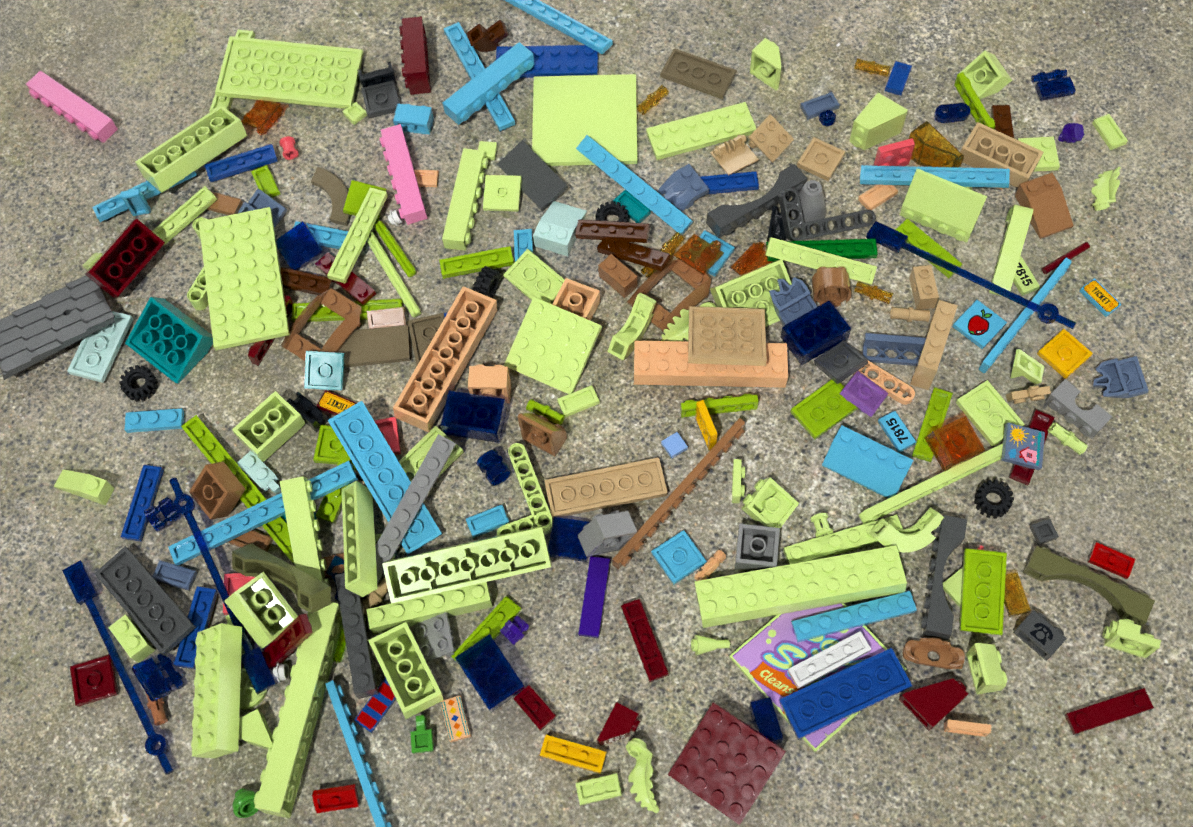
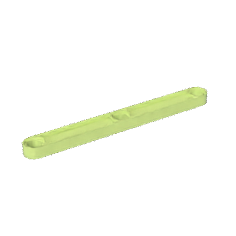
(931, 485)

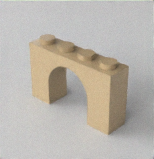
(934, 345)

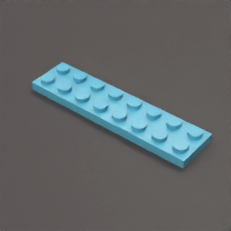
(381, 471)

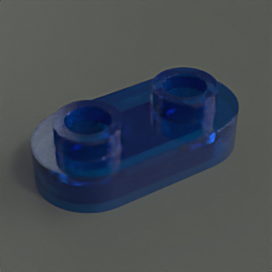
(953, 113)

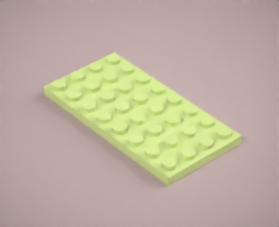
(289, 72)
(243, 279)

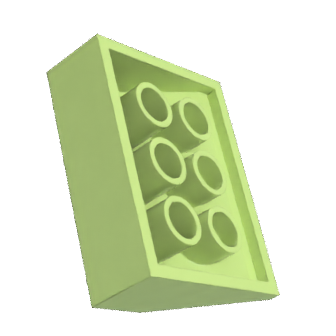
(942, 205)
(752, 290)

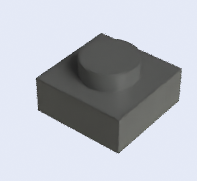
(1044, 532)

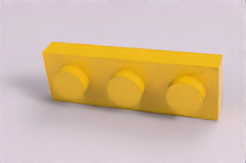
(573, 754)

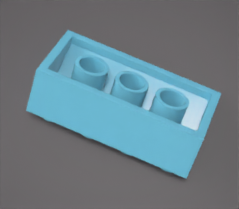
(867, 462)

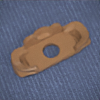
(949, 656)

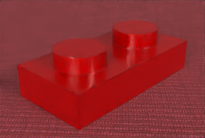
(1111, 560)
(335, 798)

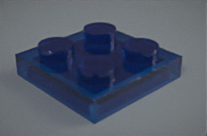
(299, 246)
(565, 541)

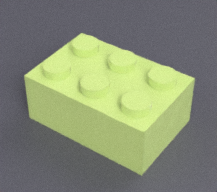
(269, 426)

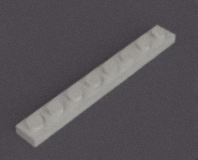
(412, 501)

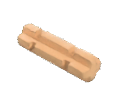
(710, 566)

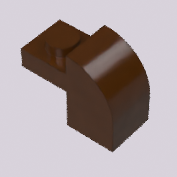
(487, 39)

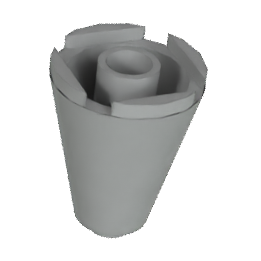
(812, 202)

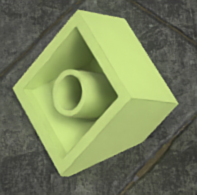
(766, 63)
(986, 75)
(986, 668)

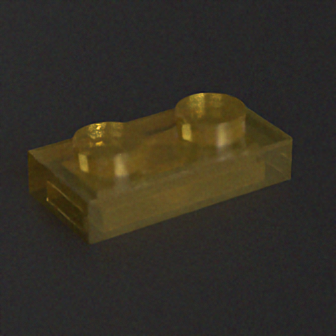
(1015, 597)

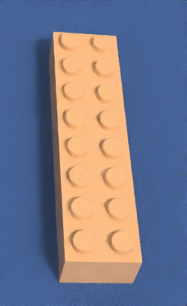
(445, 359)
(668, 365)

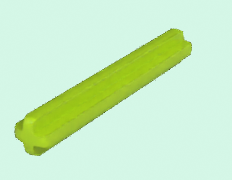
(395, 249)

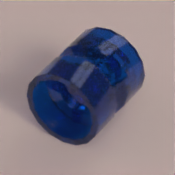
(495, 469)
(166, 507)

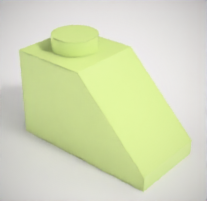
(255, 730)

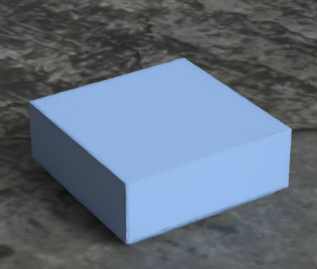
(674, 445)

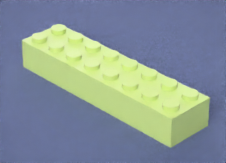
(467, 564)

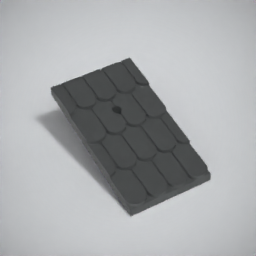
(52, 324)

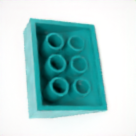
(169, 339)

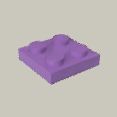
(864, 393)

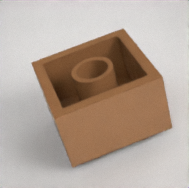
(217, 490)

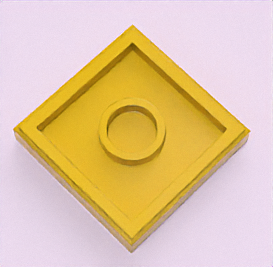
(1064, 353)
(706, 425)

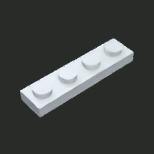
(829, 660)

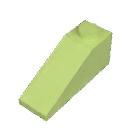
(85, 486)

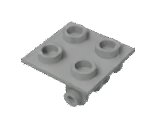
(434, 637)

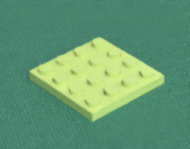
(552, 345)

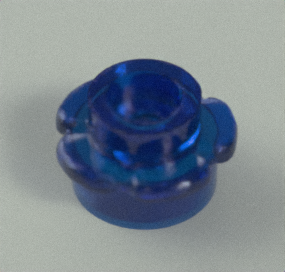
(827, 118)

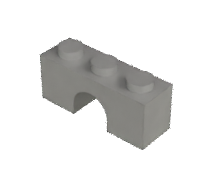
(1088, 421)

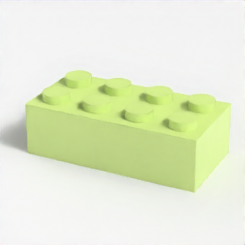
(406, 670)

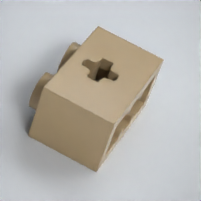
(924, 287)

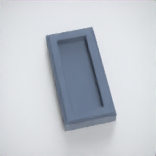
(813, 107)
(174, 575)

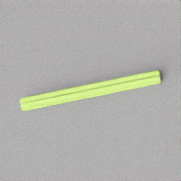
(393, 275)

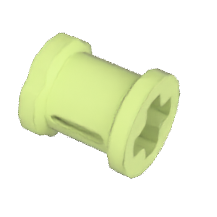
(821, 518)

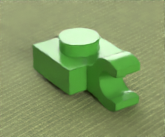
(421, 739)

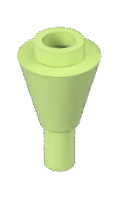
(704, 644)

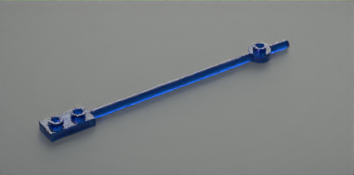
(896, 241)
(84, 592)
(253, 658)

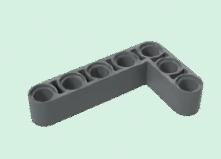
(821, 224)

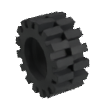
(612, 209)
(487, 281)
(133, 375)
(986, 507)

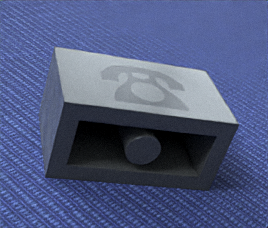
(1040, 635)

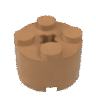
(831, 285)

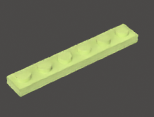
(357, 235)
(815, 259)
(836, 542)

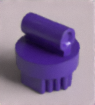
(1071, 133)
(514, 629)

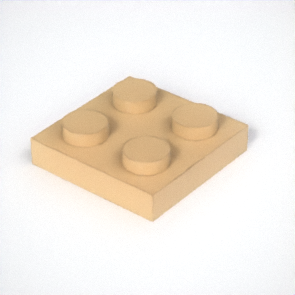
(821, 159)

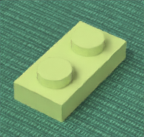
(737, 489)

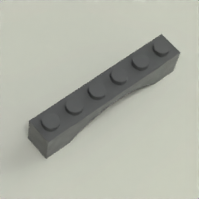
(729, 217)
(939, 617)
(356, 640)

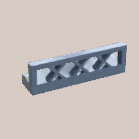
(895, 343)

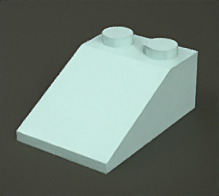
(558, 228)

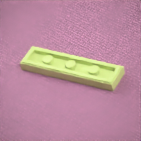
(185, 214)

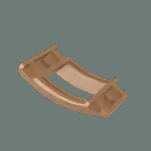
(696, 280)
(339, 304)

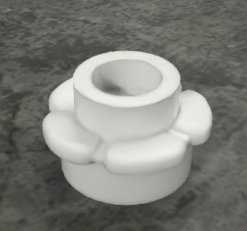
(394, 217)
(281, 672)

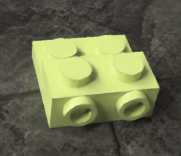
(769, 504)
(1126, 637)

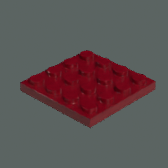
(726, 763)

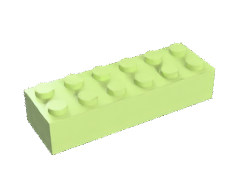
(191, 148)
(217, 691)

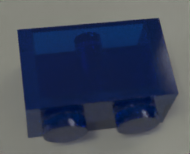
(765, 719)

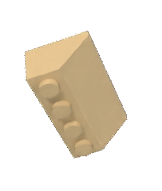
(996, 150)

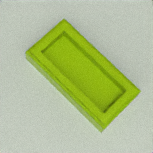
(265, 181)

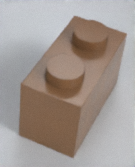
(618, 276)

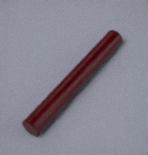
(1073, 253)

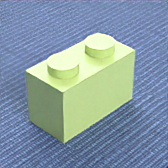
(131, 638)

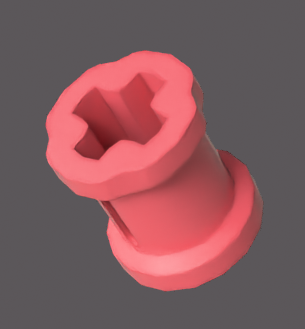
(288, 146)

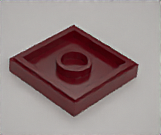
(93, 680)

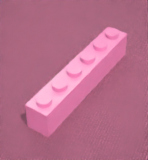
(71, 107)
(403, 174)

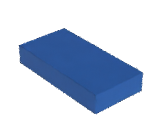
(898, 78)

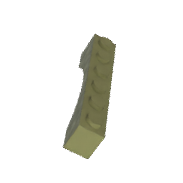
(309, 591)
(1126, 602)

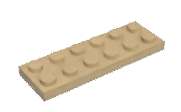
(605, 488)

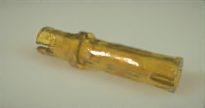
(667, 247)

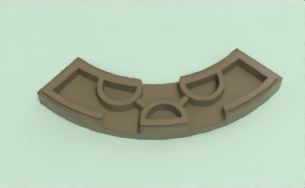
(336, 191)

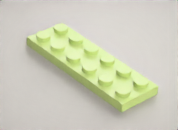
(700, 130)

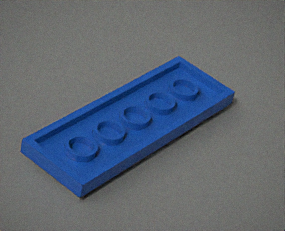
(559, 60)
(845, 693)

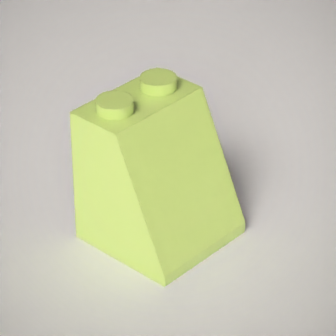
(877, 122)

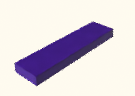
(594, 597)

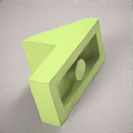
(1027, 367)

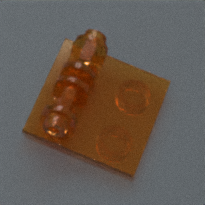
(262, 115)
(699, 253)
(752, 259)

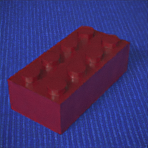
(415, 55)
(125, 258)

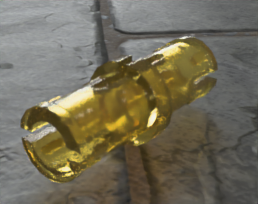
(872, 67)
(652, 99)
(873, 292)

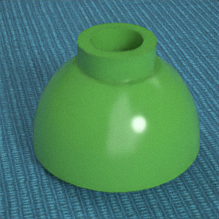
(244, 803)

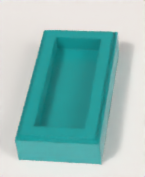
(636, 210)

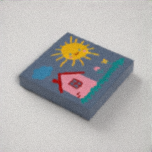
(1023, 446)

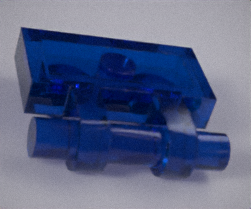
(1054, 88)
(152, 679)

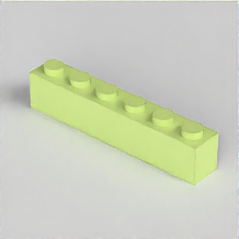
(464, 199)
(303, 527)
(359, 539)
(419, 609)

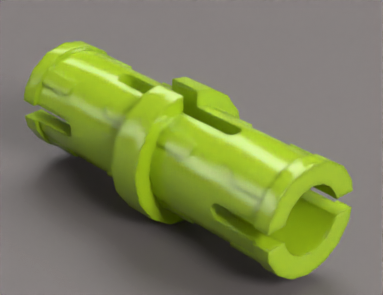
(545, 411)

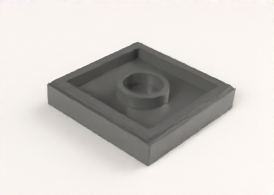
(380, 99)
(840, 362)

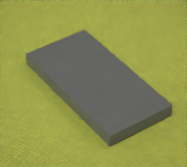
(538, 179)

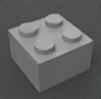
(607, 533)
(756, 547)

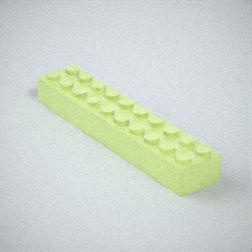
(800, 586)
(299, 714)

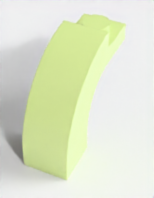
(635, 327)
(911, 538)

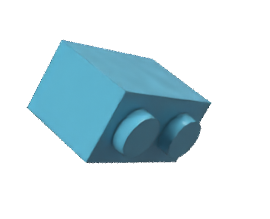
(414, 118)

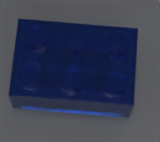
(815, 332)
(474, 416)
(490, 673)

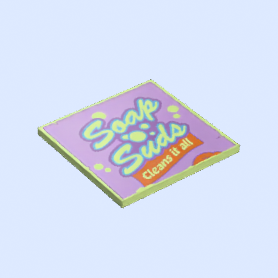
(775, 650)

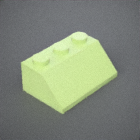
(261, 609)

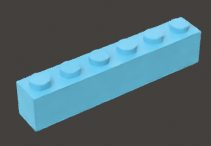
(488, 83)

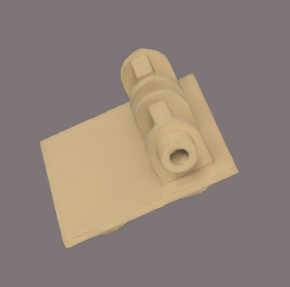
(770, 138)
(734, 155)

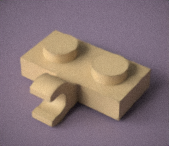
(1033, 393)

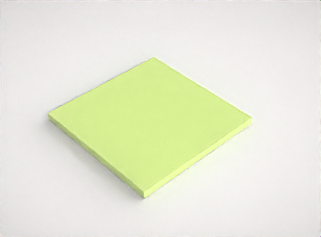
(582, 106)

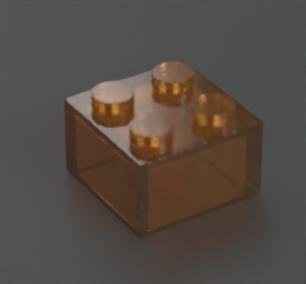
(954, 443)

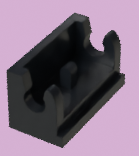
(377, 76)
(776, 226)
(310, 413)

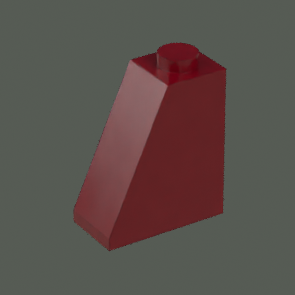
(934, 701)

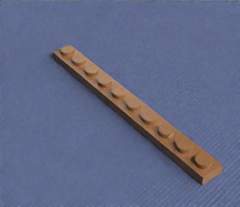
(675, 499)

